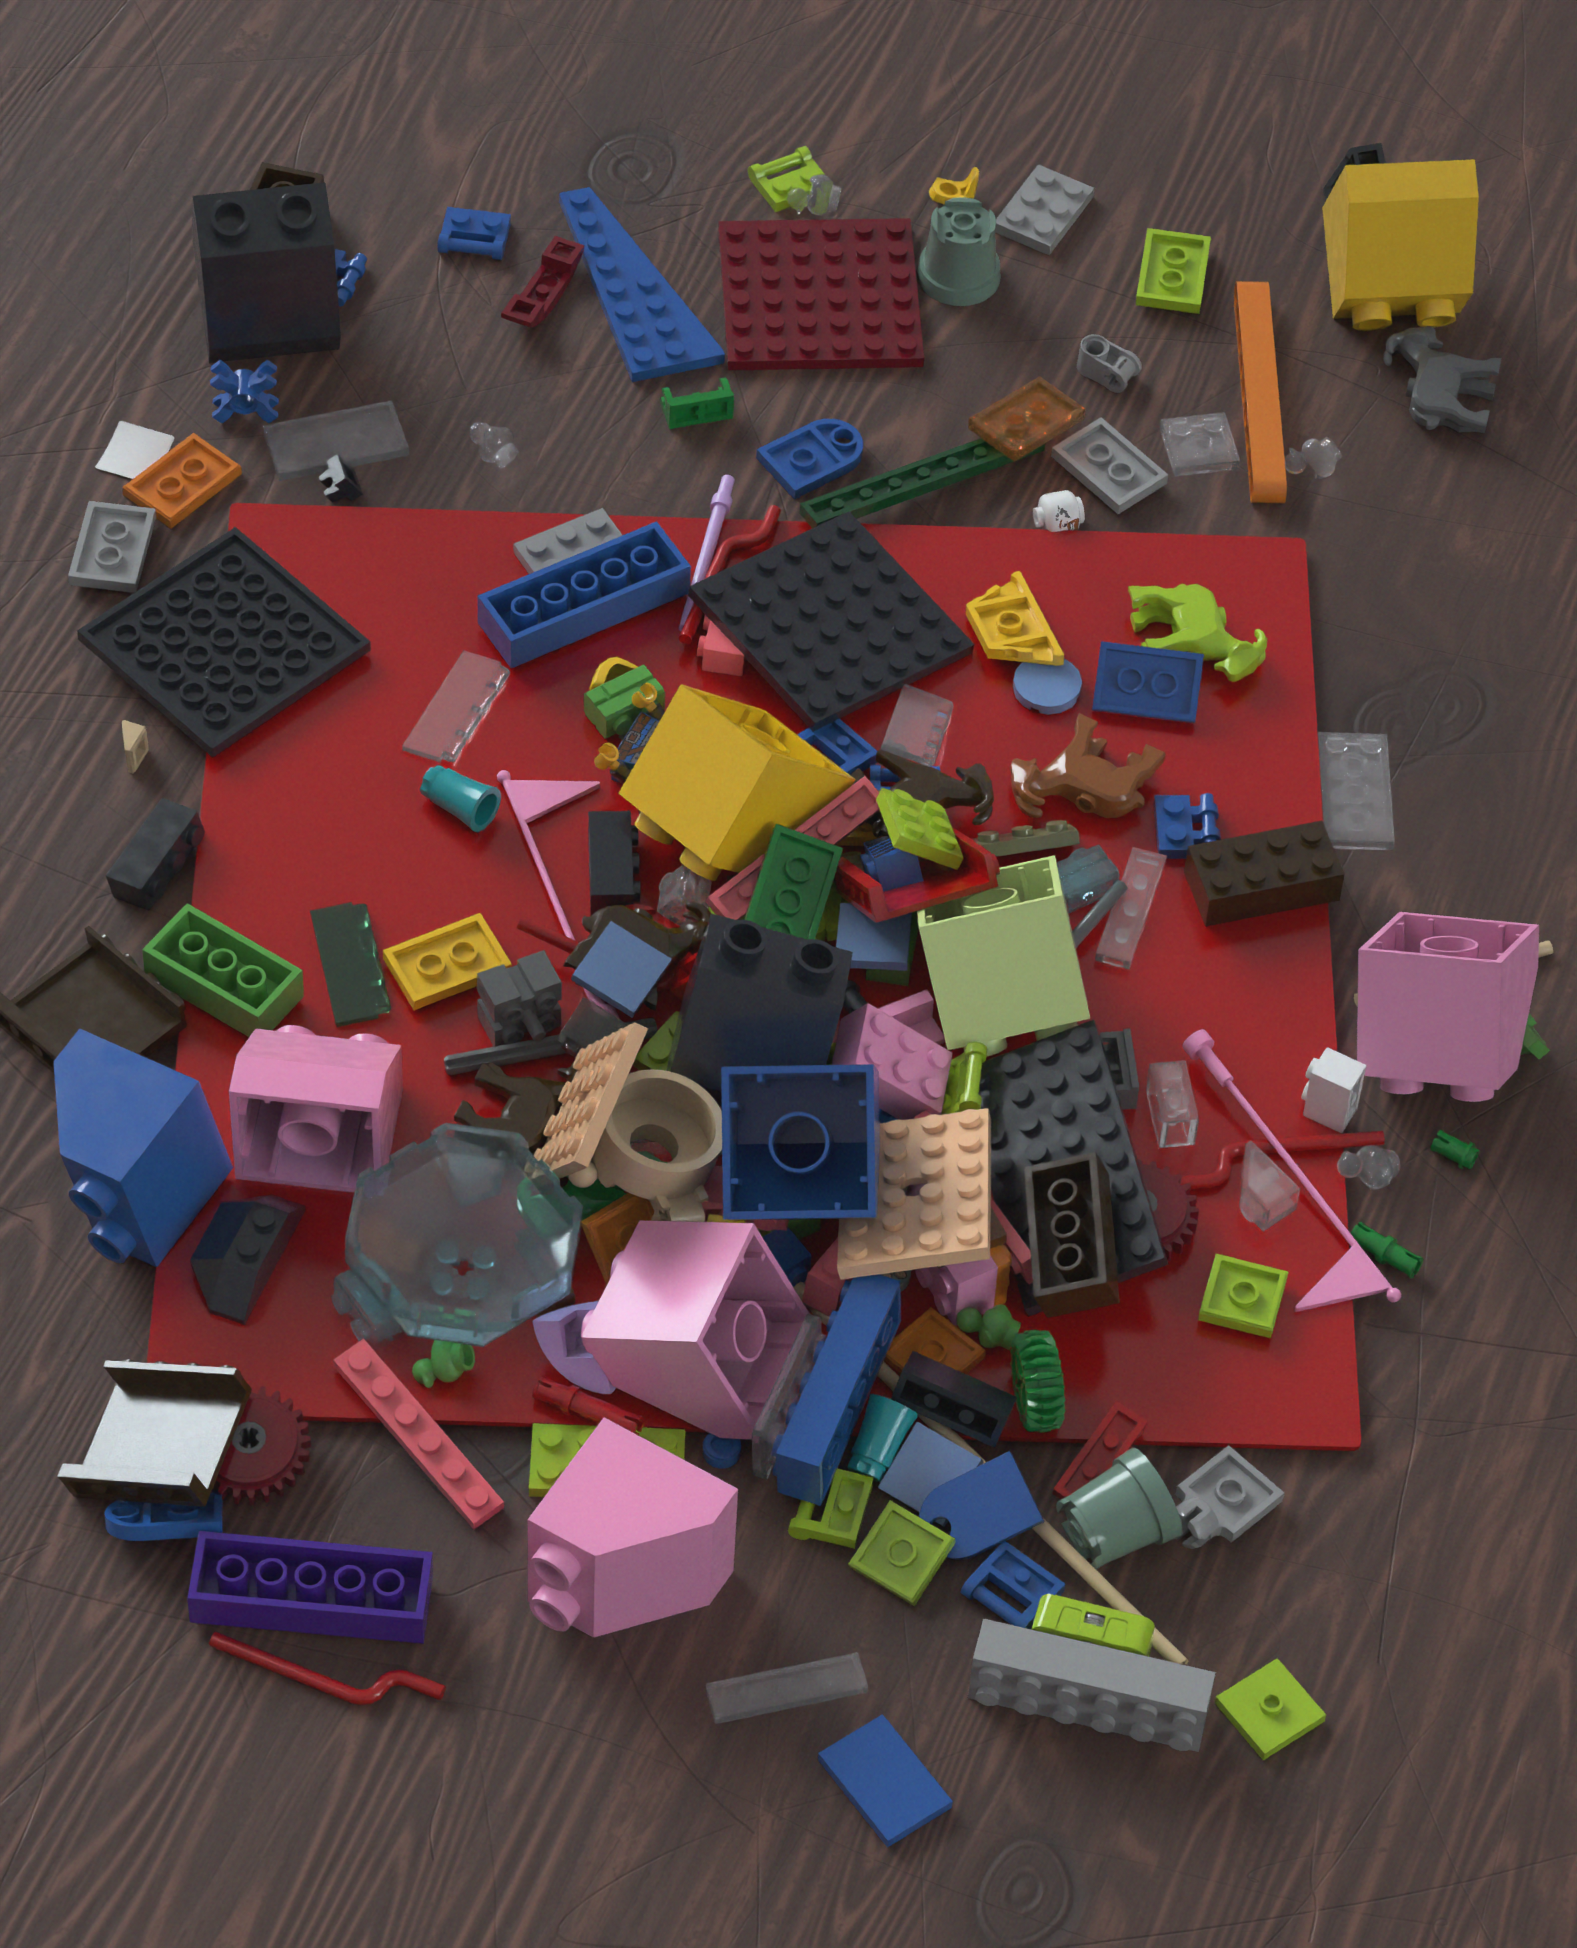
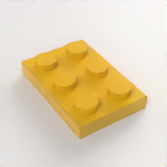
(444, 960)

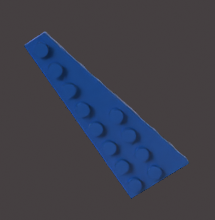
(643, 311)

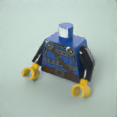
(622, 759)

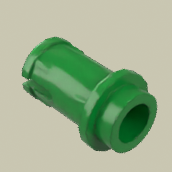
(1455, 1150)

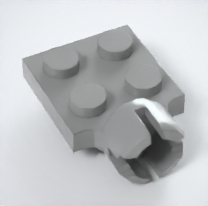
(1224, 1499)

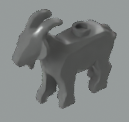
(1440, 381)

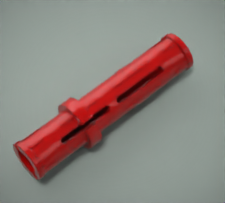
(573, 1401)

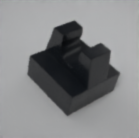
(341, 480)

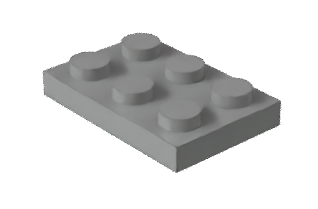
(1043, 209)
(1109, 465)
(565, 540)
(112, 546)

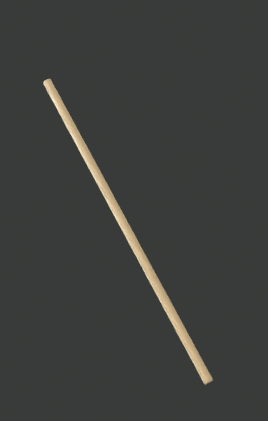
(1044, 1530)

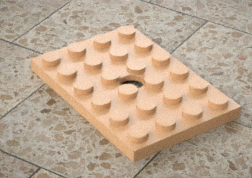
(589, 1100)
(948, 1217)

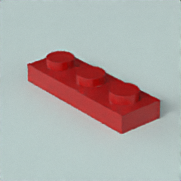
(1110, 1439)

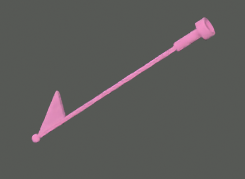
(532, 800)
(1355, 1272)

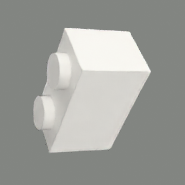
(1333, 1089)

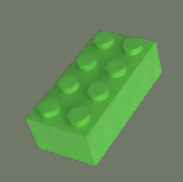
(223, 972)

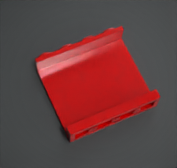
(938, 885)

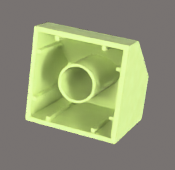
(1005, 959)

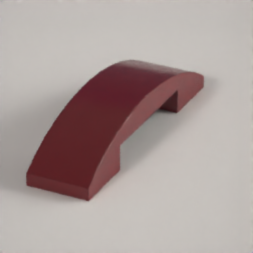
(547, 285)

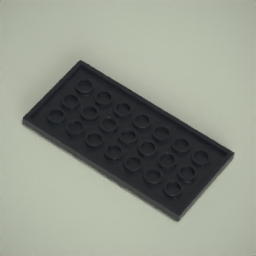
(1059, 1104)

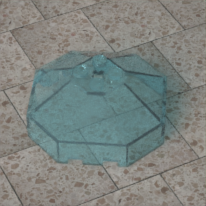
(459, 1200)

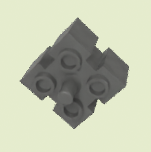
(519, 1000)

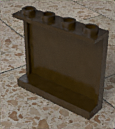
(96, 993)

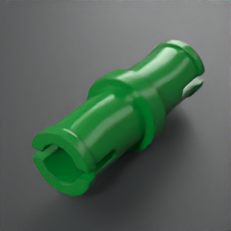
(1387, 1250)

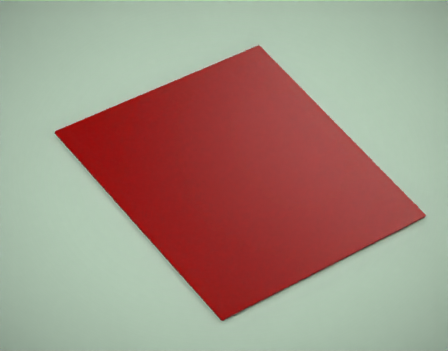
(334, 814)

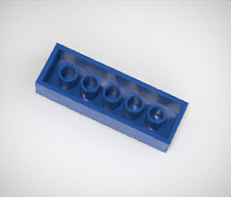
(583, 594)
(836, 1387)

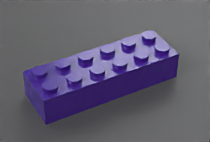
(310, 1587)

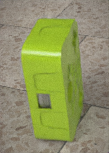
(1094, 1624)

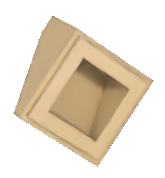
(135, 744)

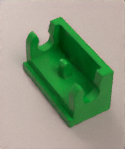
(698, 407)

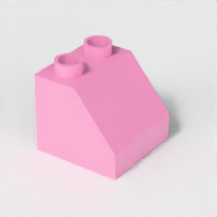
(1445, 1002)
(313, 1107)
(696, 1322)
(628, 1537)

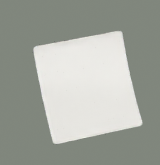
(133, 450)

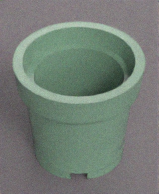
(960, 254)
(1120, 1511)

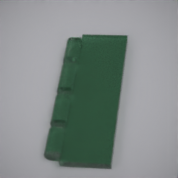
(350, 963)

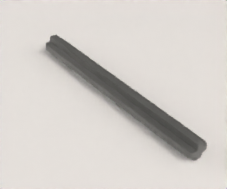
(519, 1052)

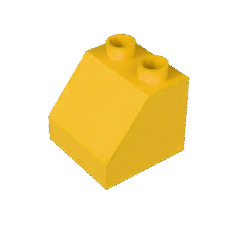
(1402, 241)
(723, 779)

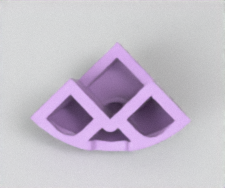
(562, 1344)

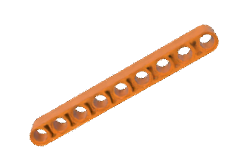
(1260, 392)

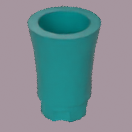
(461, 796)
(880, 1436)

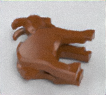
(1084, 777)

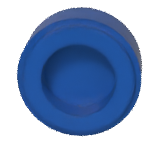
(721, 1451)

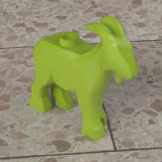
(1196, 627)

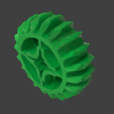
(1037, 1381)

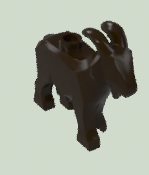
(930, 784)
(670, 941)
(528, 1104)

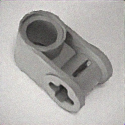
(1105, 363)

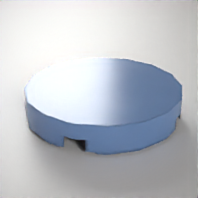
(1047, 686)

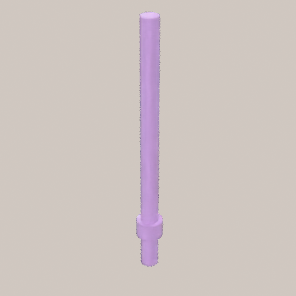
(720, 507)

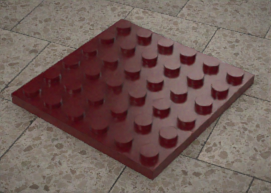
(820, 294)

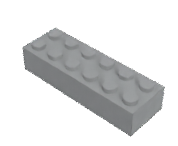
(1090, 1685)

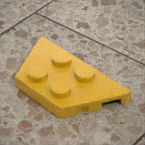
(1013, 625)

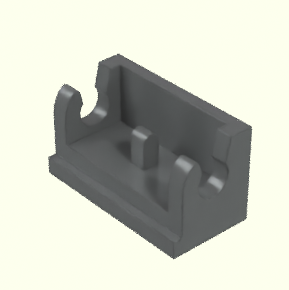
(1122, 1065)

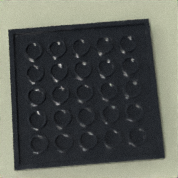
(831, 620)
(224, 641)

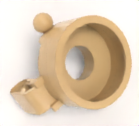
(678, 1117)

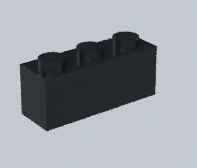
(155, 854)
(612, 859)
(953, 1399)

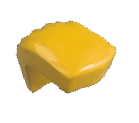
(947, 189)
(610, 670)

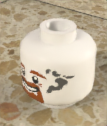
(1059, 511)

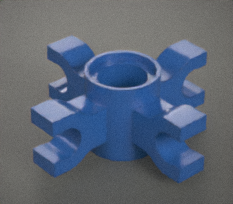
(244, 391)

